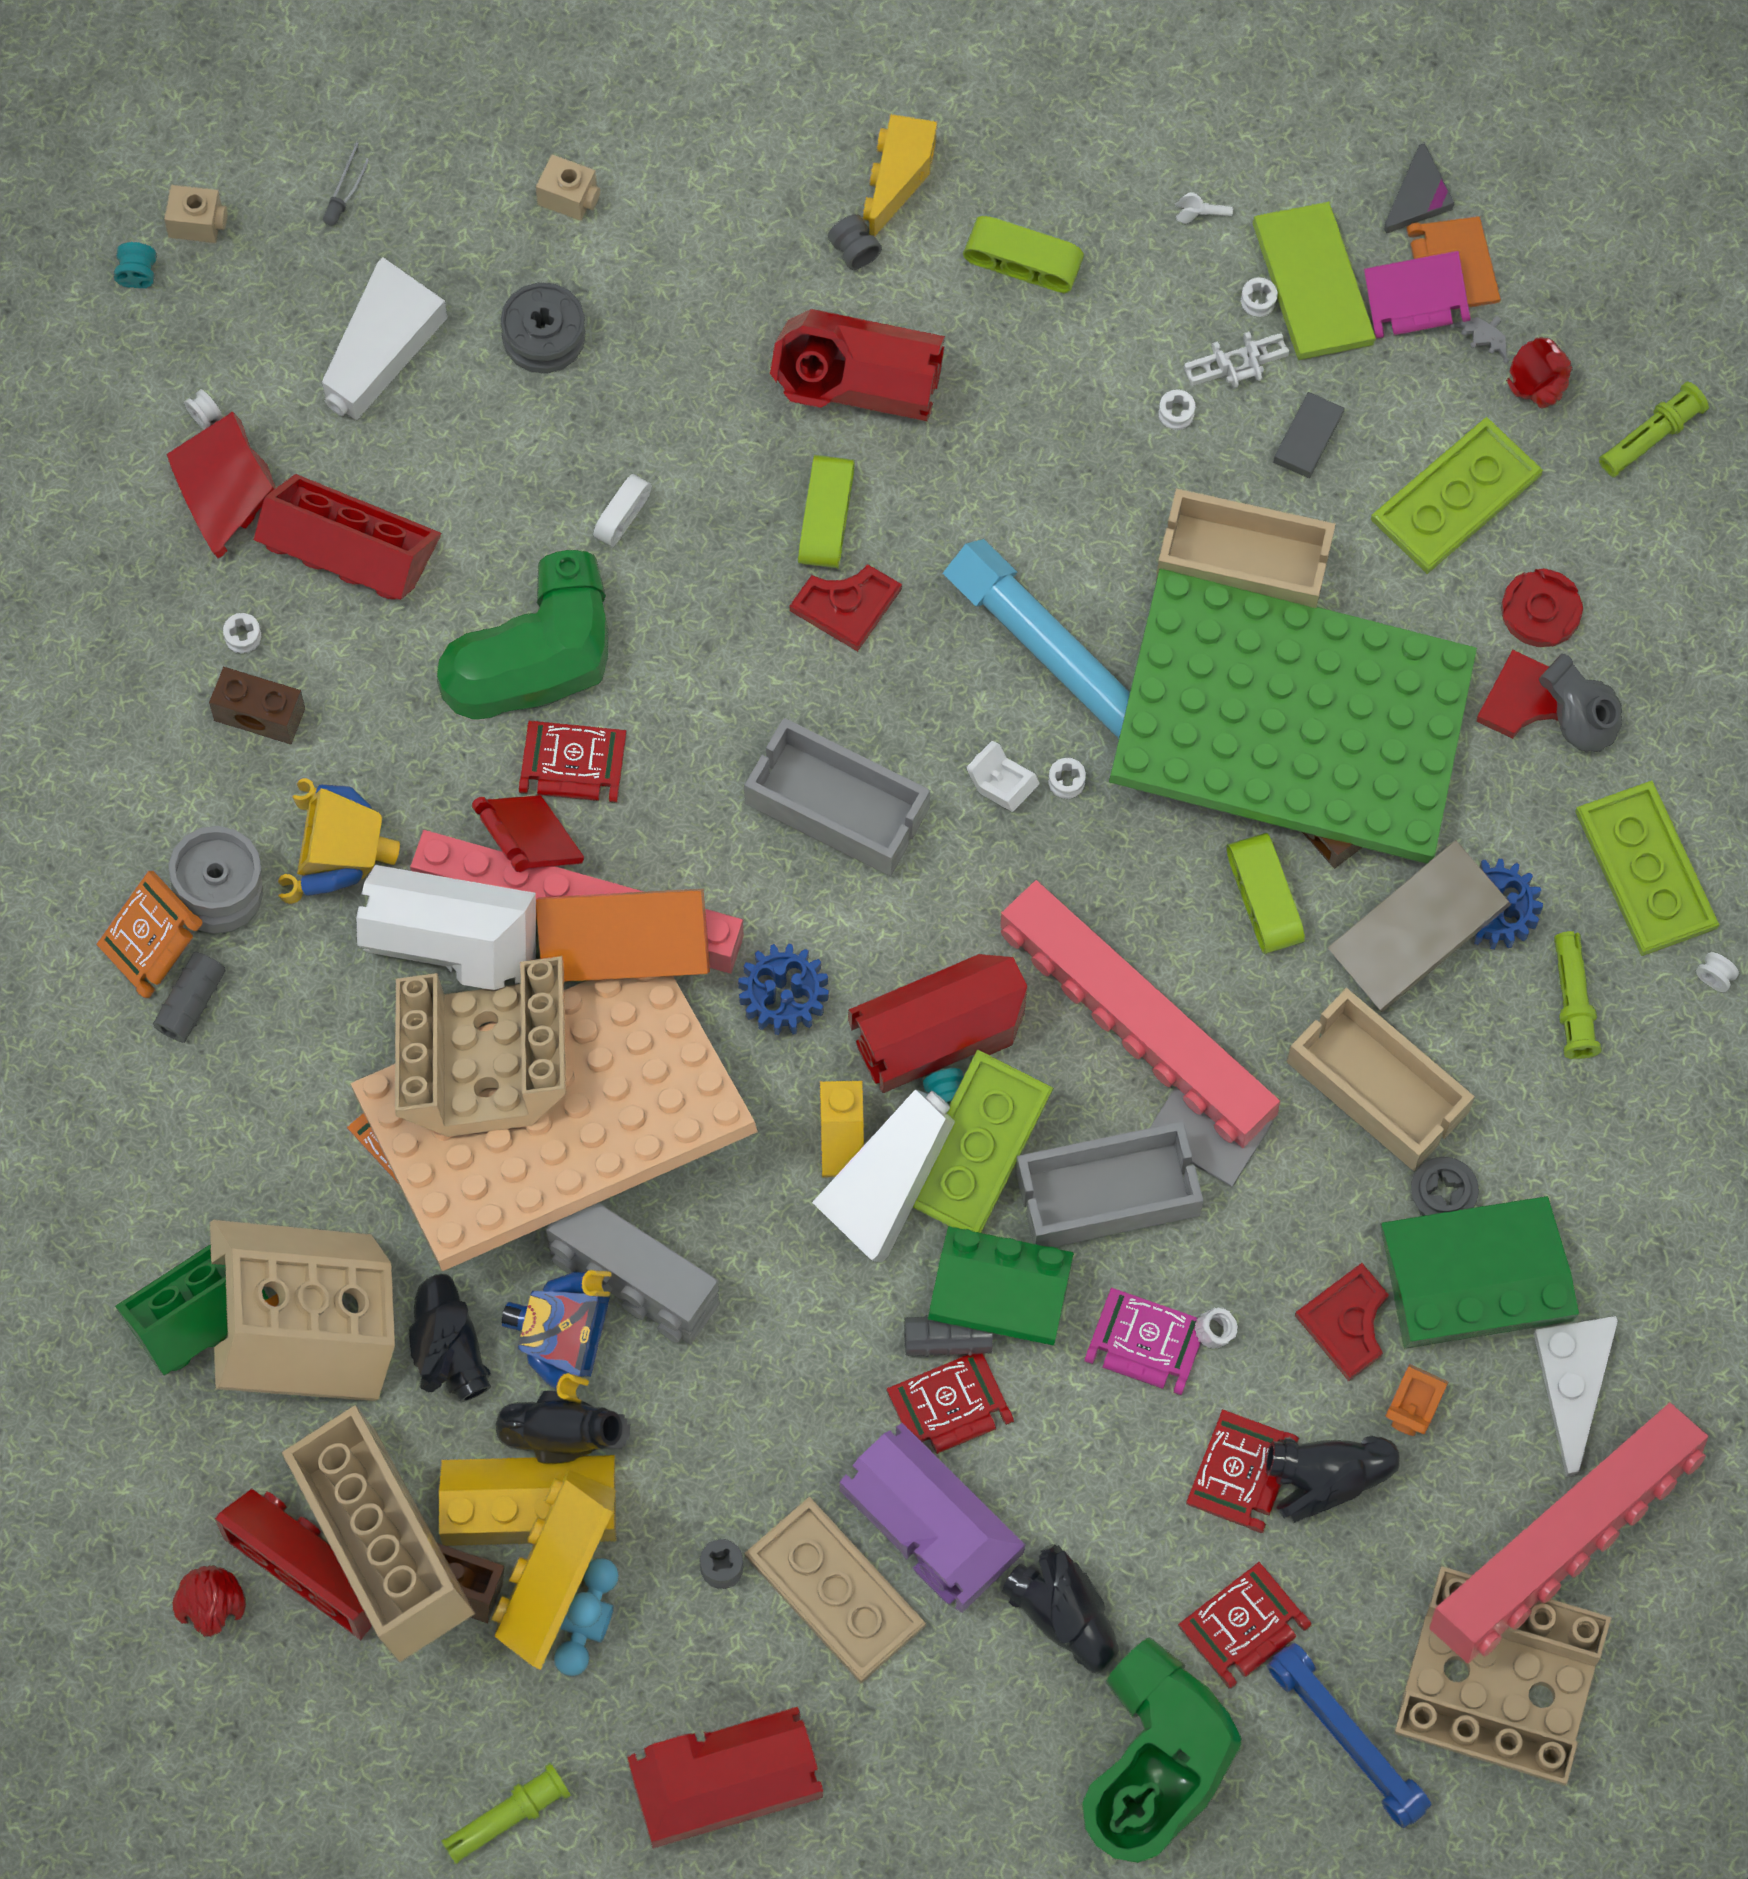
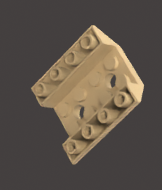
(448, 1061)
(310, 1338)
(1491, 1709)

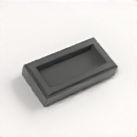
(1308, 435)

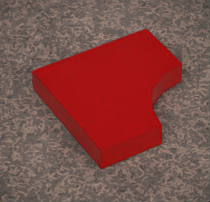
(847, 607)
(1517, 697)
(1344, 1320)

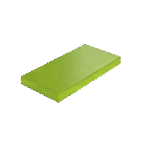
(1313, 280)
(1456, 495)
(1647, 868)
(993, 1122)

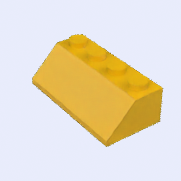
(502, 1497)
(554, 1566)

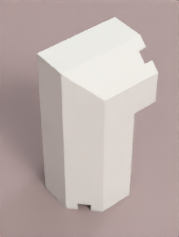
(449, 923)

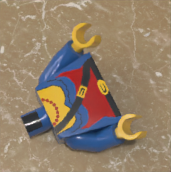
(562, 1329)

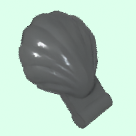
(1585, 708)

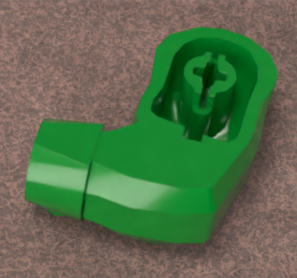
(537, 654)

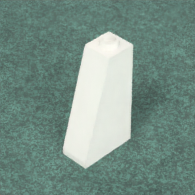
(382, 337)
(885, 1177)

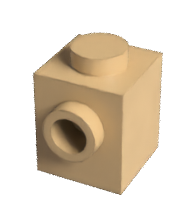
(567, 188)
(194, 214)

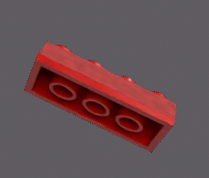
(345, 536)
(293, 1556)

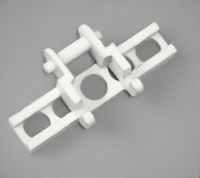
(1248, 369)

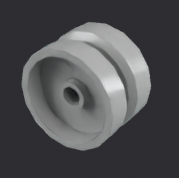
(217, 877)

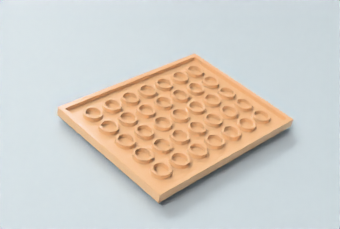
(635, 1106)

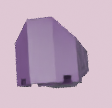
(932, 1516)

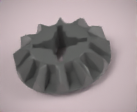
(1455, 1175)

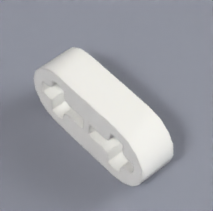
(622, 510)

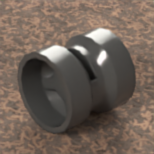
(853, 240)

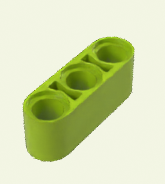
(1023, 254)
(826, 511)
(1265, 893)

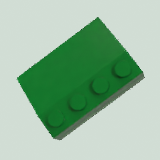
(1478, 1272)

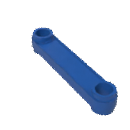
(1403, 1799)

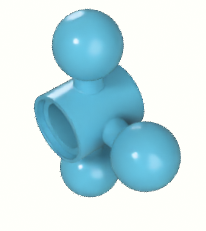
(587, 1617)

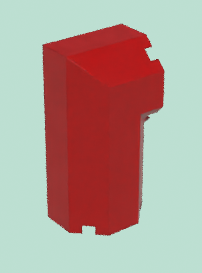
(857, 364)
(940, 1019)
(726, 1779)

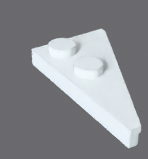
(1573, 1371)

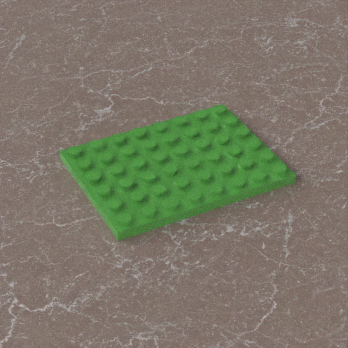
(1294, 716)

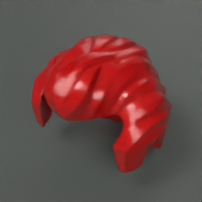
(1540, 372)
(208, 1599)

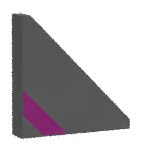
(1420, 195)

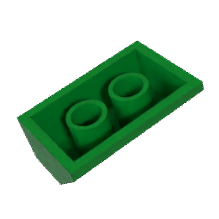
(1000, 1285)
(180, 1312)

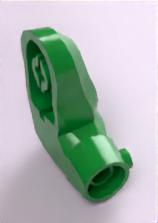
(1169, 1766)

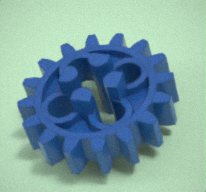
(1522, 907)
(790, 1012)

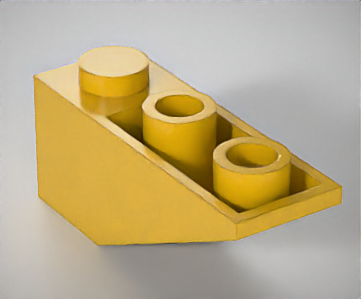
(904, 165)

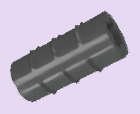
(189, 997)
(939, 1338)

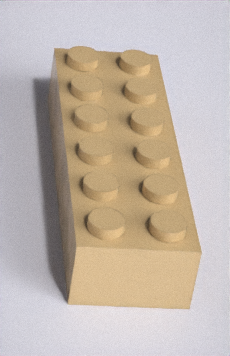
(377, 1534)

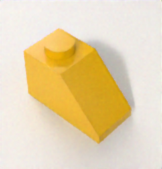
(840, 1124)

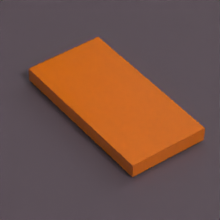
(625, 934)

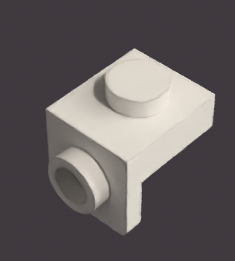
(1001, 778)

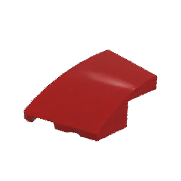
(221, 480)

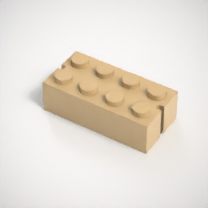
(1247, 547)
(1380, 1079)

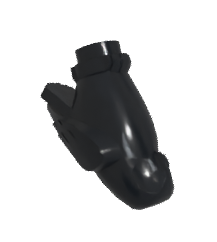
(446, 1341)
(560, 1428)
(1328, 1471)
(1064, 1607)

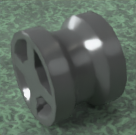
(719, 1572)

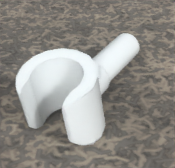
(1194, 206)

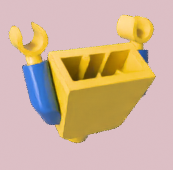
(337, 842)

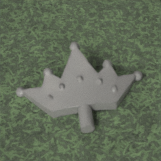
(1485, 334)

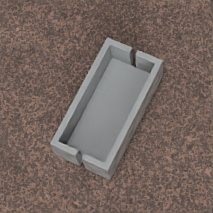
(837, 796)
(1109, 1185)
(643, 1271)

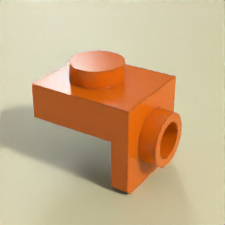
(1416, 1401)

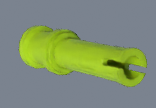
(1667, 419)
(1577, 1012)
(524, 1802)

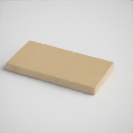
(835, 1589)

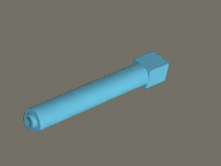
(991, 582)

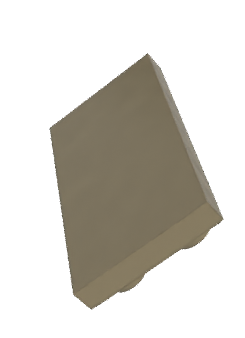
(1419, 926)

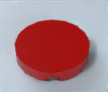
(1533, 616)

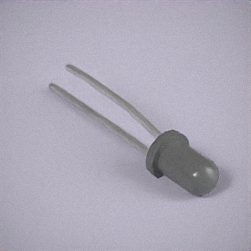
(336, 204)

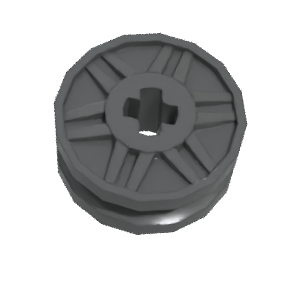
(545, 348)

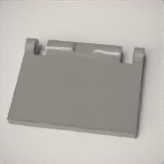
(1207, 1147)

